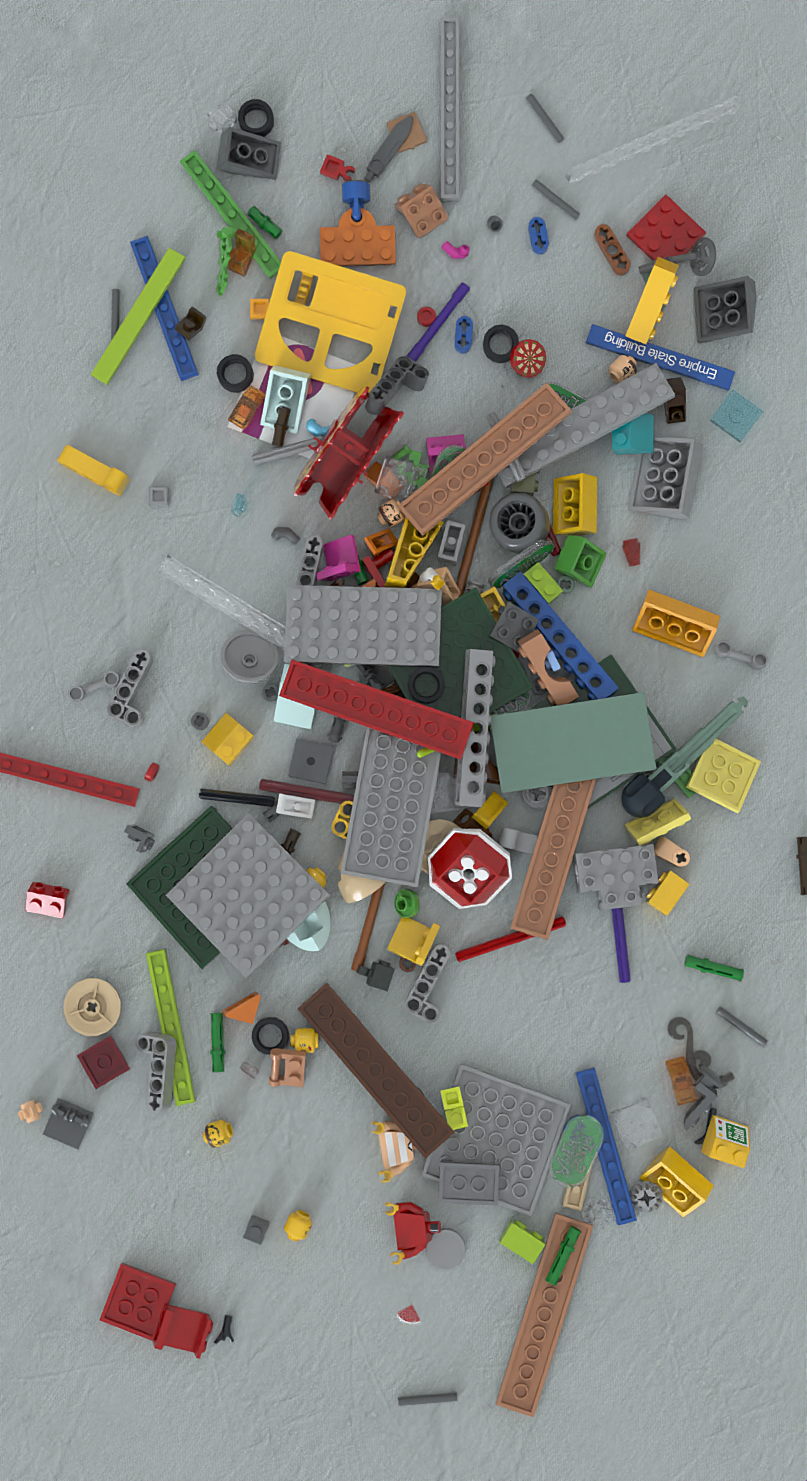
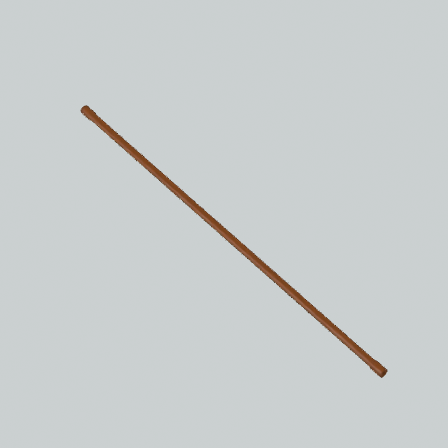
(360, 955)

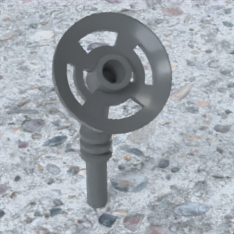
(695, 256)

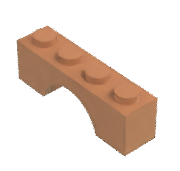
(536, 649)

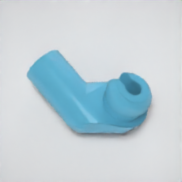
(315, 429)

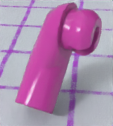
(456, 253)

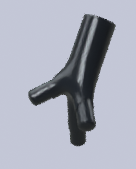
(225, 1332)

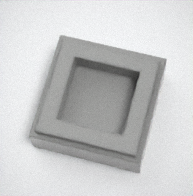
(159, 496)

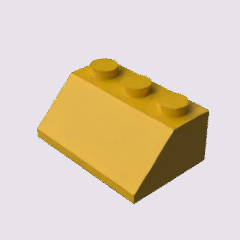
(575, 505)
(678, 1180)

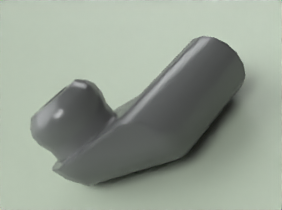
(285, 532)

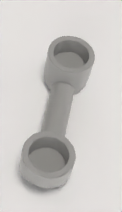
(757, 661)
(77, 693)

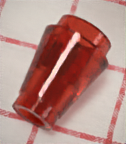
(632, 551)

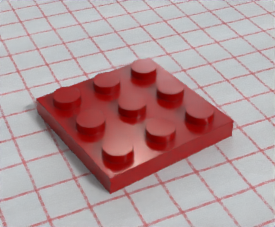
(665, 231)
(137, 1301)

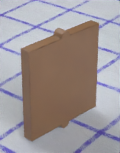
(416, 134)

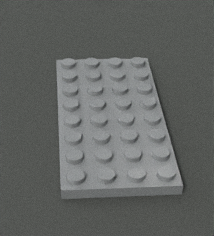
(363, 625)
(390, 810)

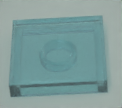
(736, 416)

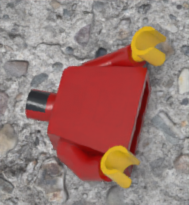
(411, 1228)

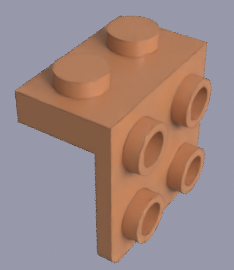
(422, 209)

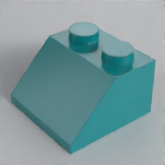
(634, 436)

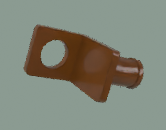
(470, 823)

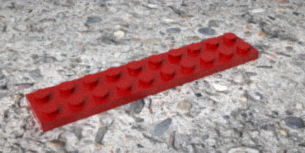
(376, 709)

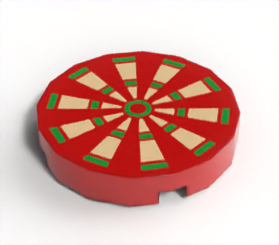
(528, 358)

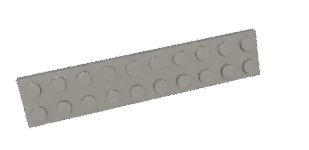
(595, 419)

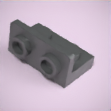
(138, 834)

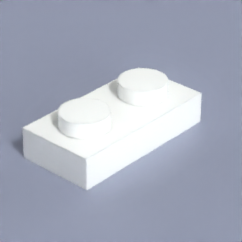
(295, 806)

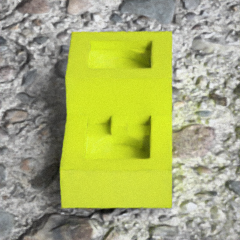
(454, 1108)

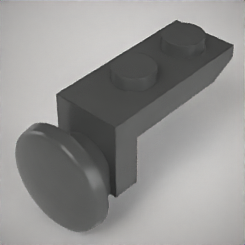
(705, 1085)

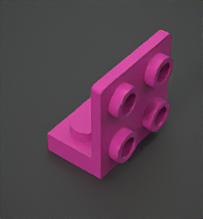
(340, 559)

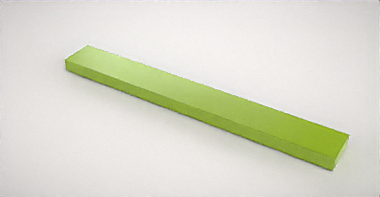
(138, 316)
(171, 1024)

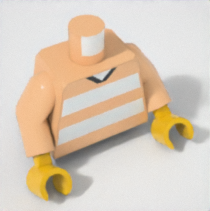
(395, 1149)

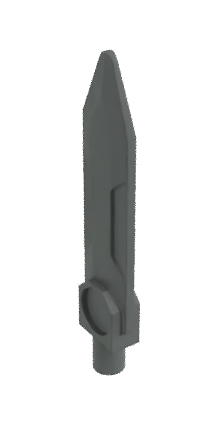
(389, 148)

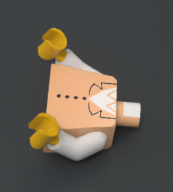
(439, 579)

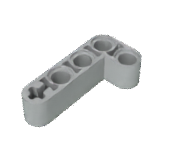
(310, 572)
(133, 685)
(517, 840)
(421, 997)
(158, 1097)

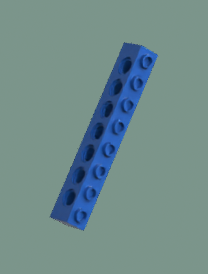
(607, 687)

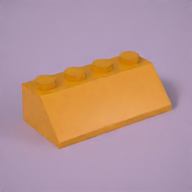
(676, 623)

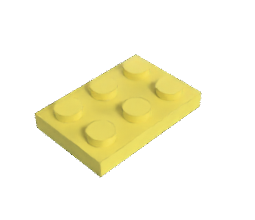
(659, 823)

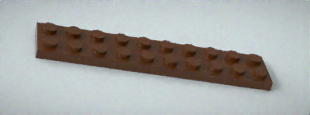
(376, 1070)

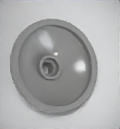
(250, 647)

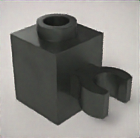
(379, 974)

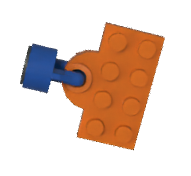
(357, 237)

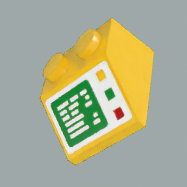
(727, 1141)

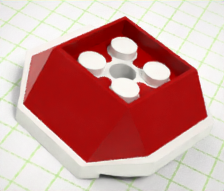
(469, 850)

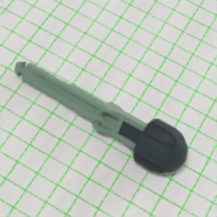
(644, 794)

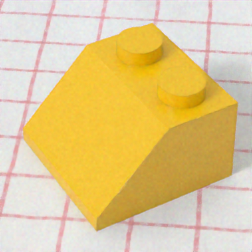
(228, 739)

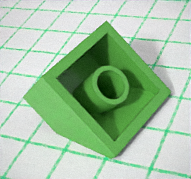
(580, 560)

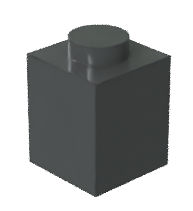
(256, 1229)

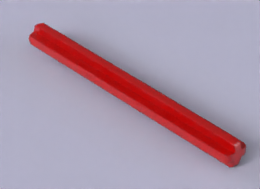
(502, 942)

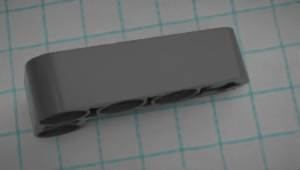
(402, 372)

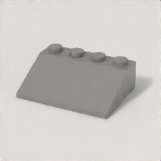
(666, 478)

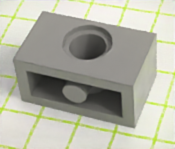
(451, 542)

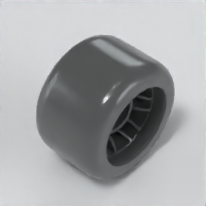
(509, 513)

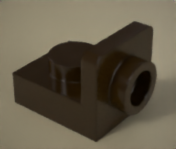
(191, 324)

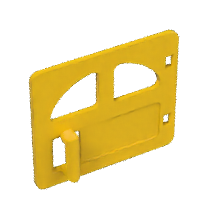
(342, 305)

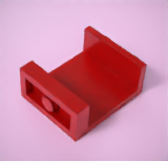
(182, 1329)

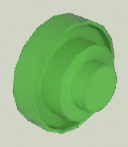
(406, 903)

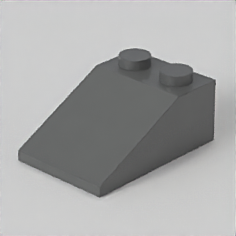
(248, 154)

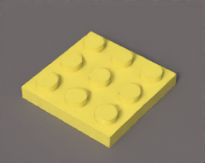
(724, 775)

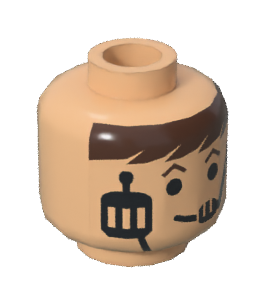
(622, 368)
(390, 513)

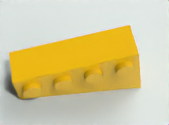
(651, 301)

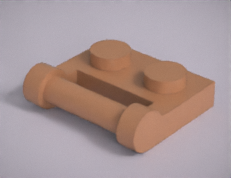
(294, 1067)

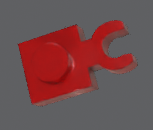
(335, 167)

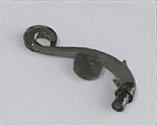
(690, 1056)

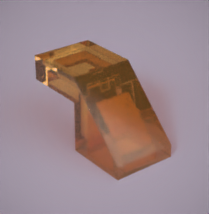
(243, 252)
(246, 407)
(681, 1080)

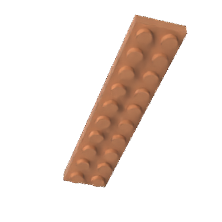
(484, 459)
(552, 858)
(542, 1321)

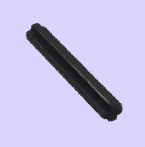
(235, 797)

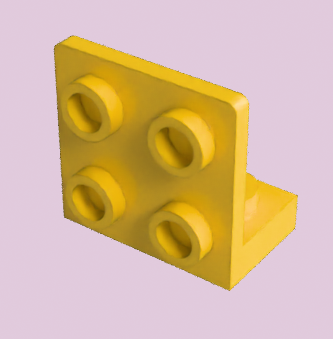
(413, 940)

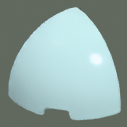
(313, 931)

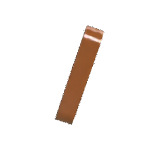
(610, 257)

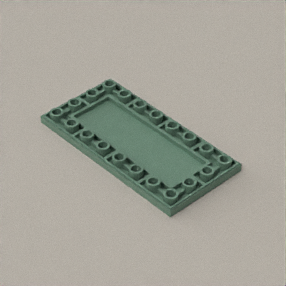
(573, 742)

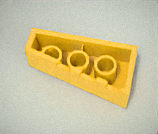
(409, 553)

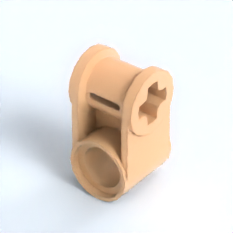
(668, 850)

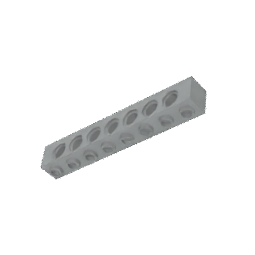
(471, 678)

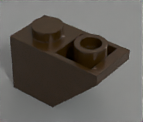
(676, 407)

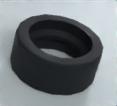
(256, 104)
(497, 329)
(231, 359)
(423, 670)
(269, 1020)

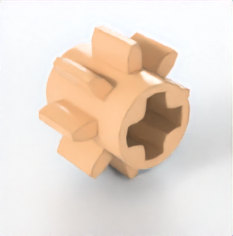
(30, 1111)

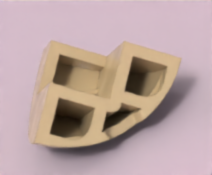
(356, 888)

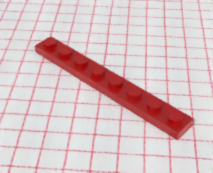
(69, 780)

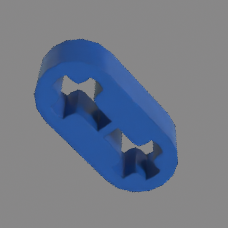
(534, 235)
(459, 334)

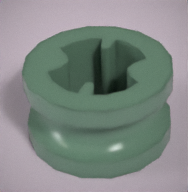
(566, 579)

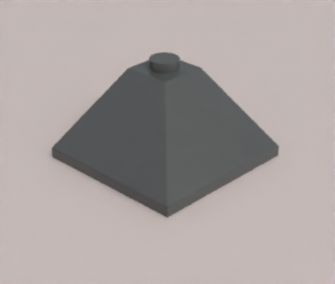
(725, 309)

